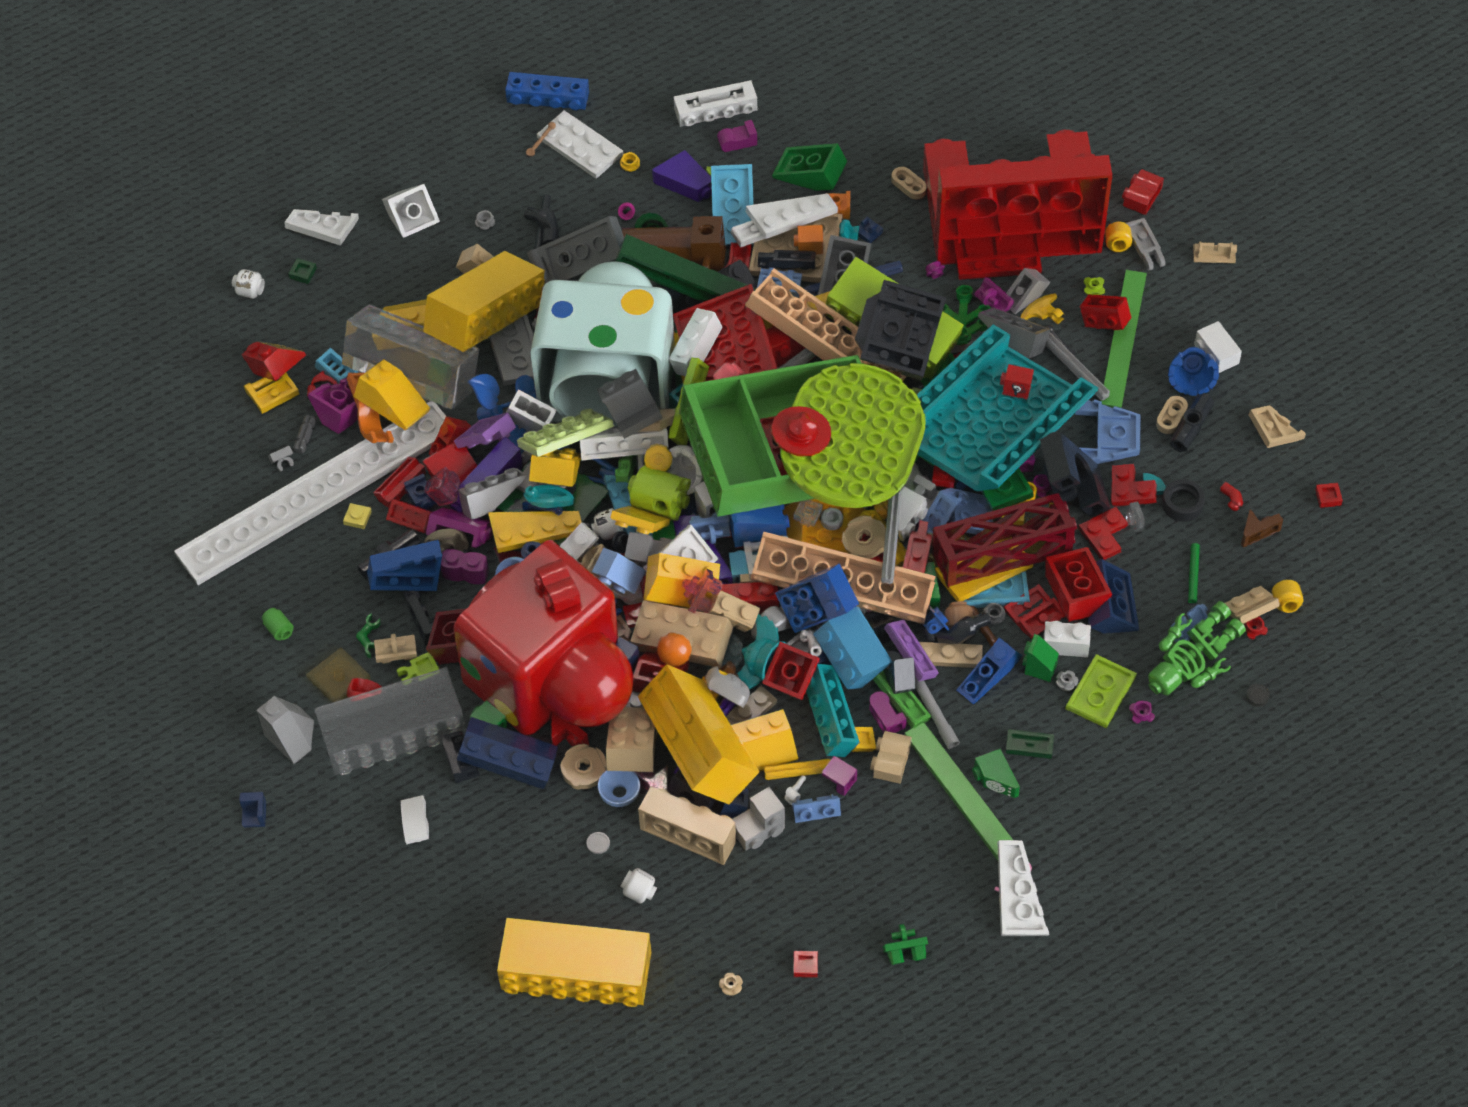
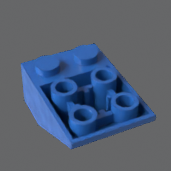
(817, 598)

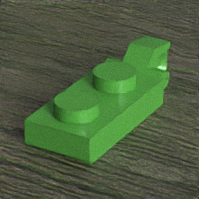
(626, 468)

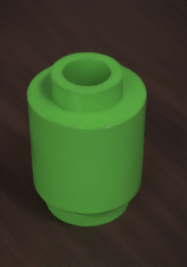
(277, 624)

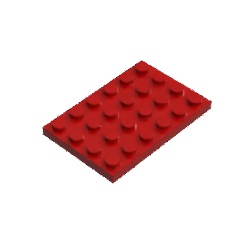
(741, 338)

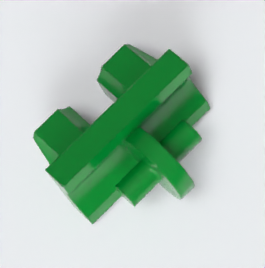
(894, 950)

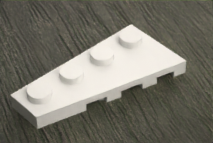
(785, 215)
(1017, 893)

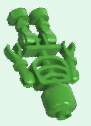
(1181, 664)

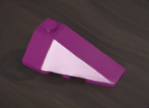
(335, 405)

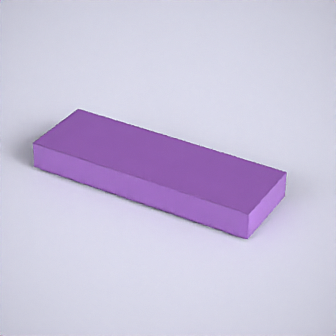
(910, 647)

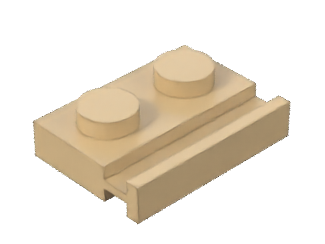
(1252, 604)

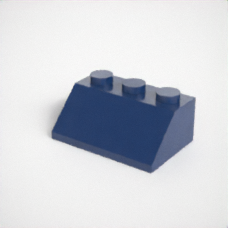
(1119, 611)

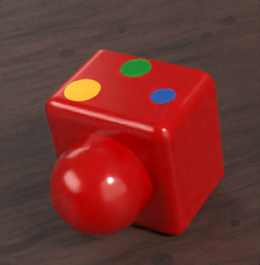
(543, 660)

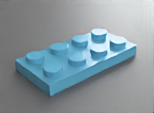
(731, 194)

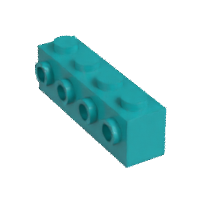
(831, 712)

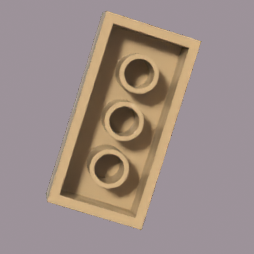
(706, 632)
(687, 825)

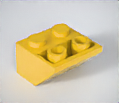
(556, 467)

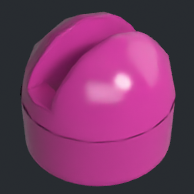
(629, 214)

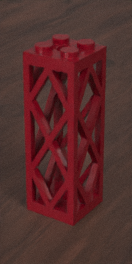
(1057, 536)

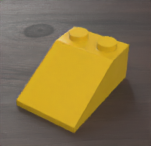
(391, 395)

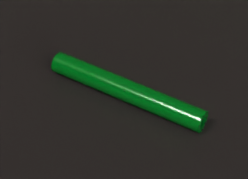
(1193, 573)

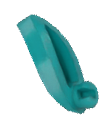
(548, 496)

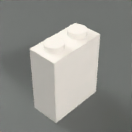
(530, 412)

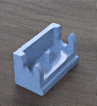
(942, 508)

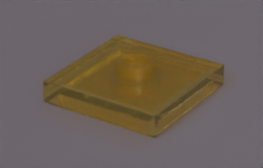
(335, 674)

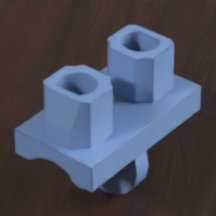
(711, 527)

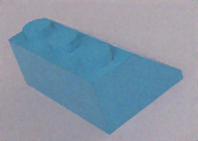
(853, 648)

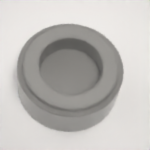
(831, 518)

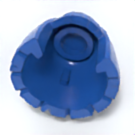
(1193, 371)

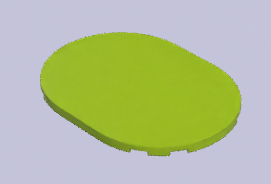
(872, 441)

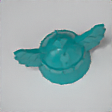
(760, 652)

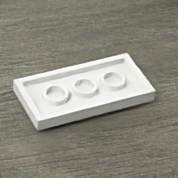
(581, 145)

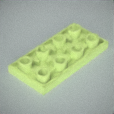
(565, 432)

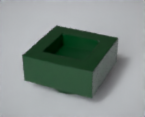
(302, 271)

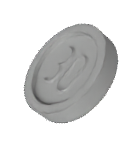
(598, 843)

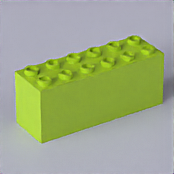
(862, 282)

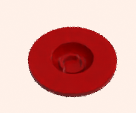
(801, 431)

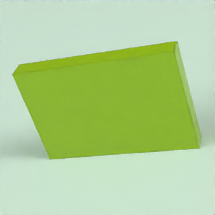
(1101, 691)

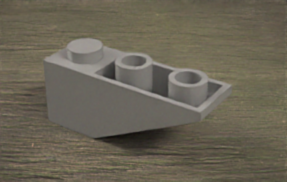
(487, 495)

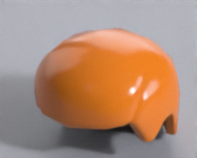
(674, 649)

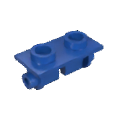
(935, 620)

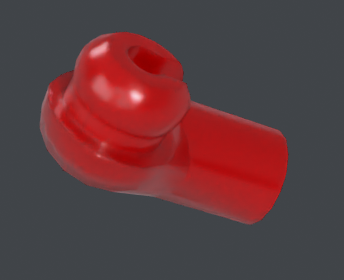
(1234, 495)

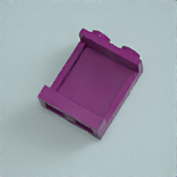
(453, 519)

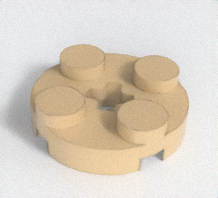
(854, 532)
(589, 756)

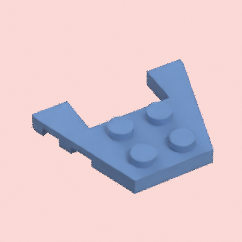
(1116, 432)

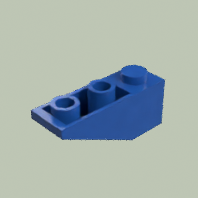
(989, 671)

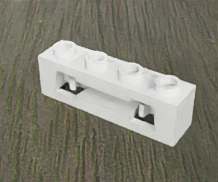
(715, 103)

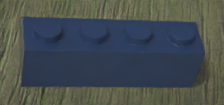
(507, 753)

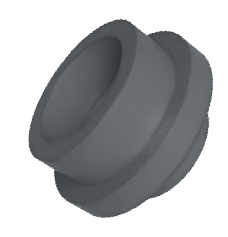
(996, 608)

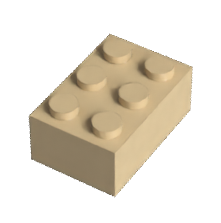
(631, 741)

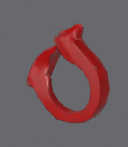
(320, 377)

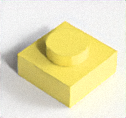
(357, 516)

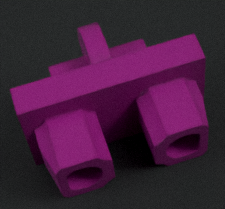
(993, 296)

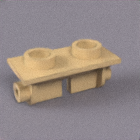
(1214, 253)

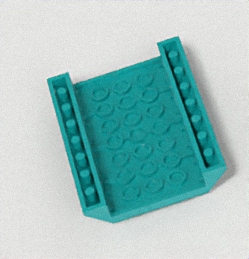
(980, 431)

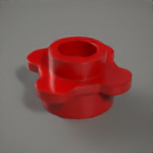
(1260, 628)

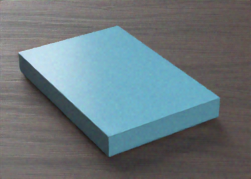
(1003, 593)

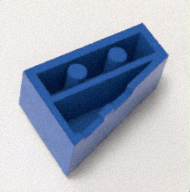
(406, 568)

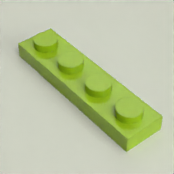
(696, 373)

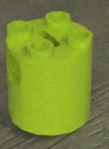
(659, 492)

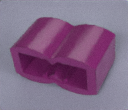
(468, 566)

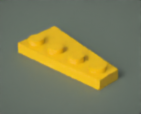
(515, 529)

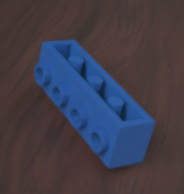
(547, 91)

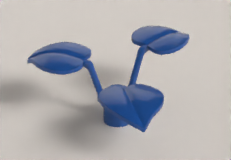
(487, 390)

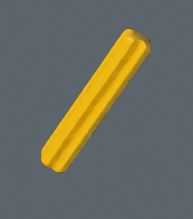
(795, 769)

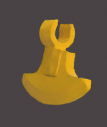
(1042, 309)

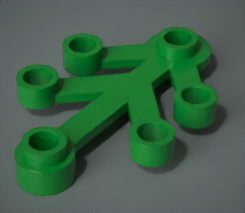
(965, 294)

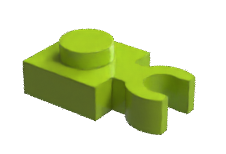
(419, 666)

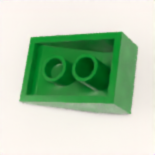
(811, 166)

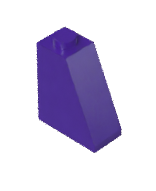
(684, 177)

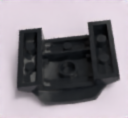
(899, 328)

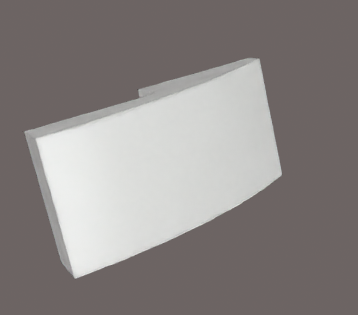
(414, 819)

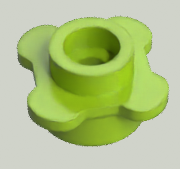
(1094, 290)

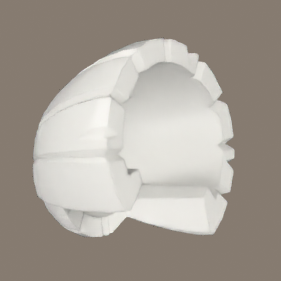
(686, 465)

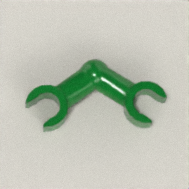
(364, 632)

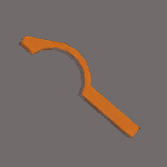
(368, 418)

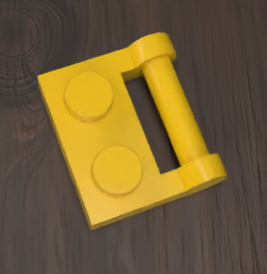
(273, 394)

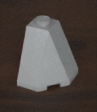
(287, 727)

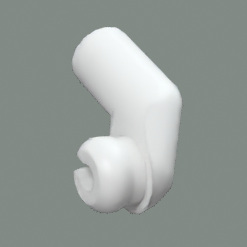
(814, 646)

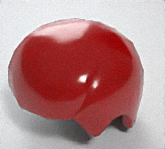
(360, 686)

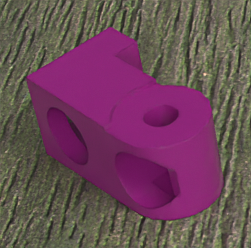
(738, 137)
(884, 713)

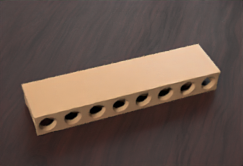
(805, 324)
(787, 561)

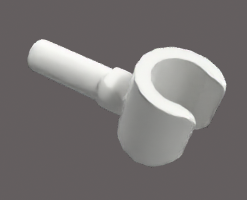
(791, 792)

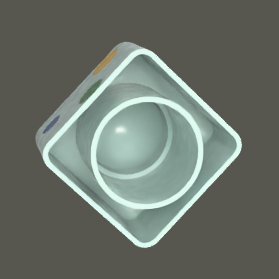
(598, 332)

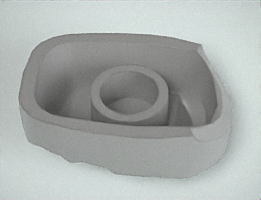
(727, 686)

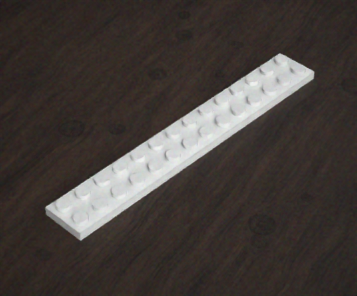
(306, 498)

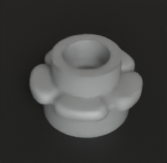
(482, 216)
(1066, 685)

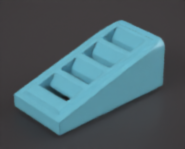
(331, 355)

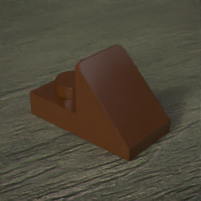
(1257, 530)

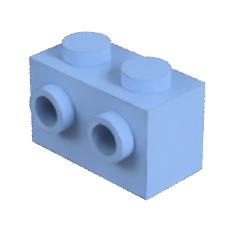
(618, 571)

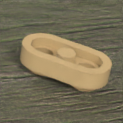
(911, 183)
(1170, 415)

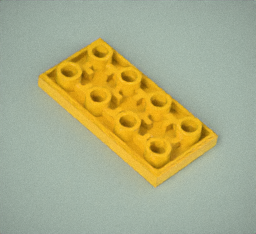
(644, 521)
(968, 589)

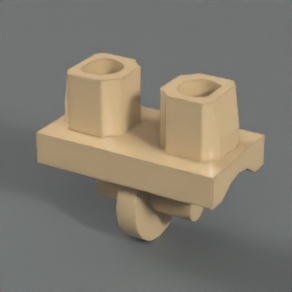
(395, 648)

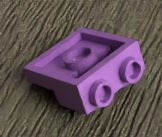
(486, 431)

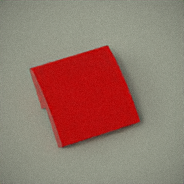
(453, 458)
(1035, 620)

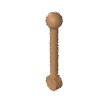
(531, 151)

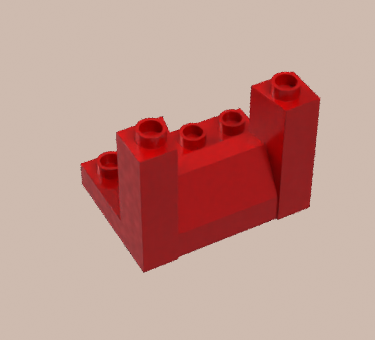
(1017, 207)

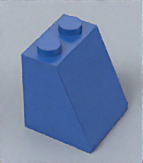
(751, 524)

